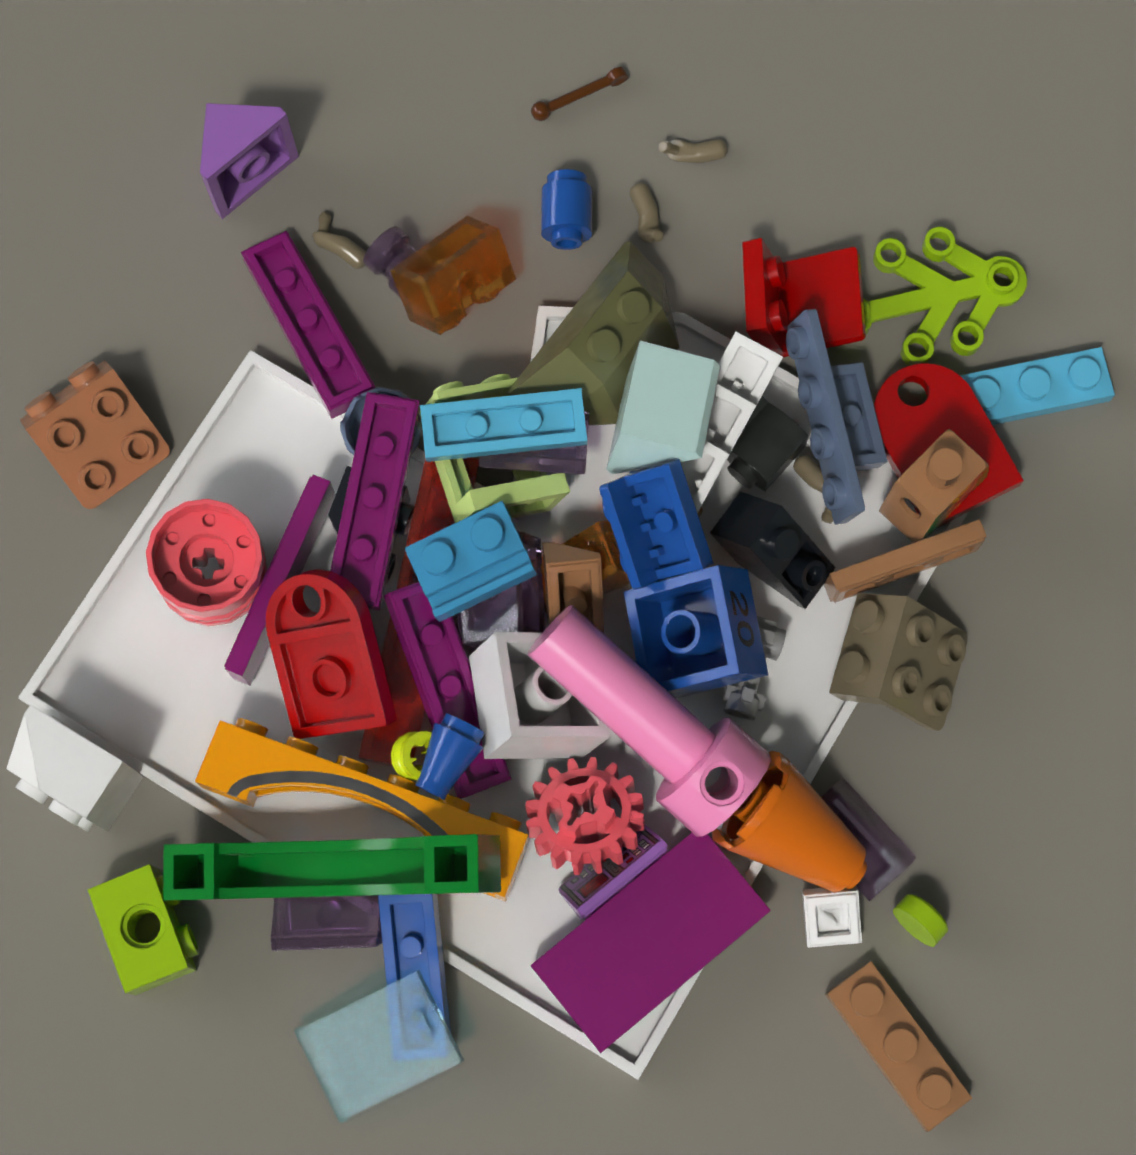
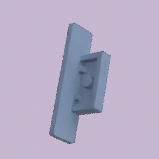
(840, 416)

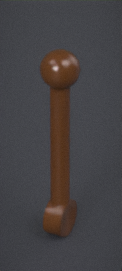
(541, 110)

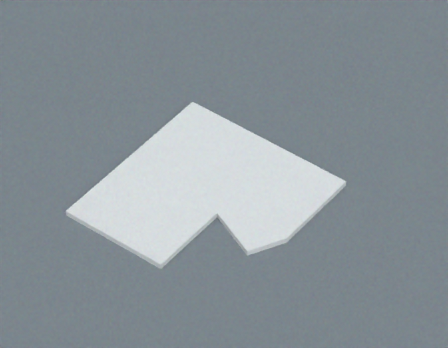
(158, 685)

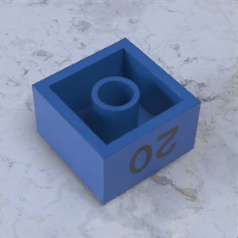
(697, 630)

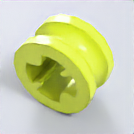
(401, 753)

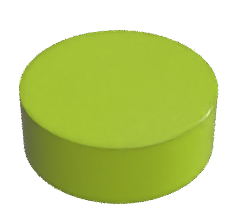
(921, 920)

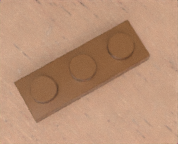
(898, 1046)

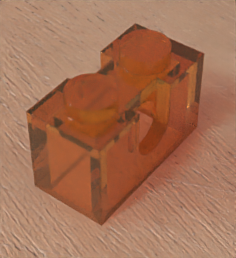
(452, 273)

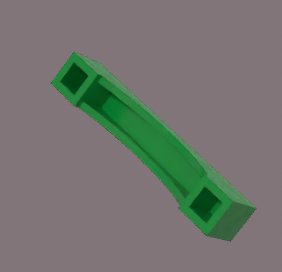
(333, 868)

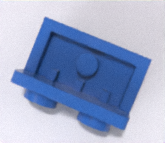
(655, 524)

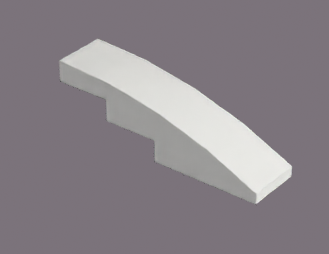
(740, 384)

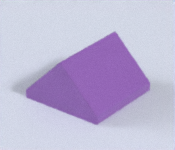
(243, 151)

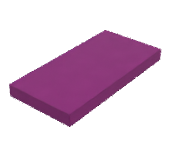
(650, 939)

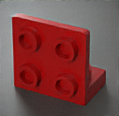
(782, 290)

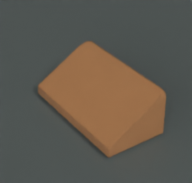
(573, 579)

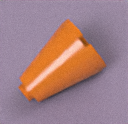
(794, 831)

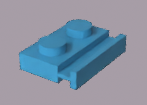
(470, 561)

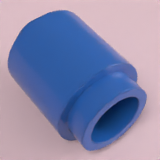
(566, 209)

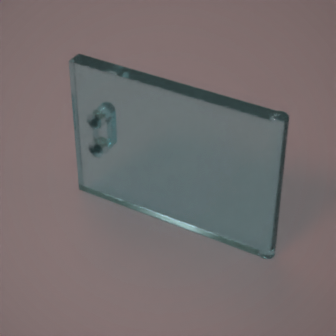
(379, 1046)

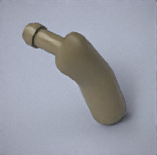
(694, 153)
(648, 213)
(338, 244)
(812, 475)

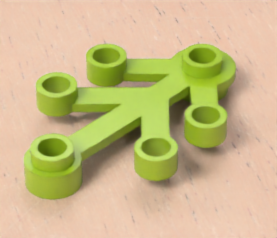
(943, 294)

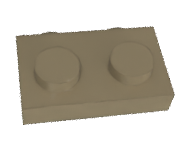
(900, 658)

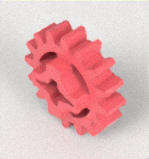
(591, 835)

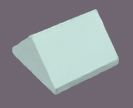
(663, 409)

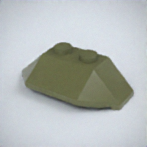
(602, 335)

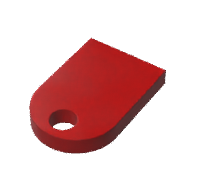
(949, 405)
(327, 657)

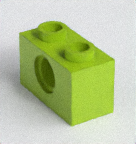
(119, 907)

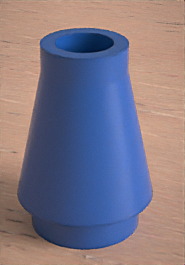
(449, 754)

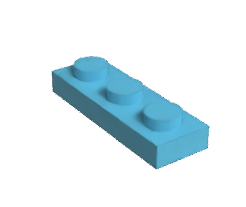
(1042, 386)
(503, 425)

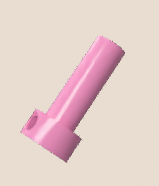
(654, 723)

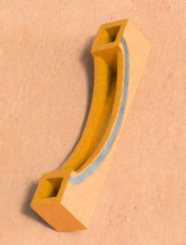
(250, 765)

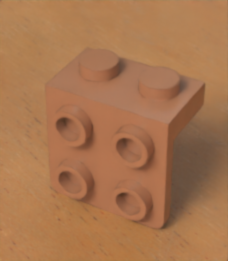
(94, 434)

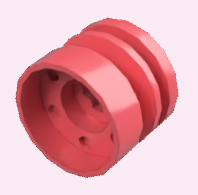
(186, 541)

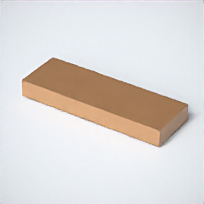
(905, 561)

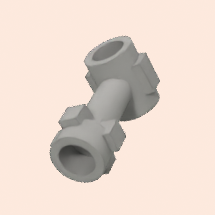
(743, 699)

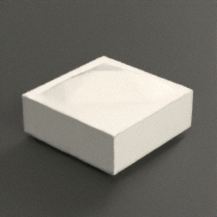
(831, 917)

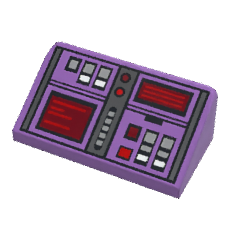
(591, 890)

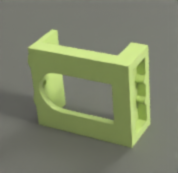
(528, 495)

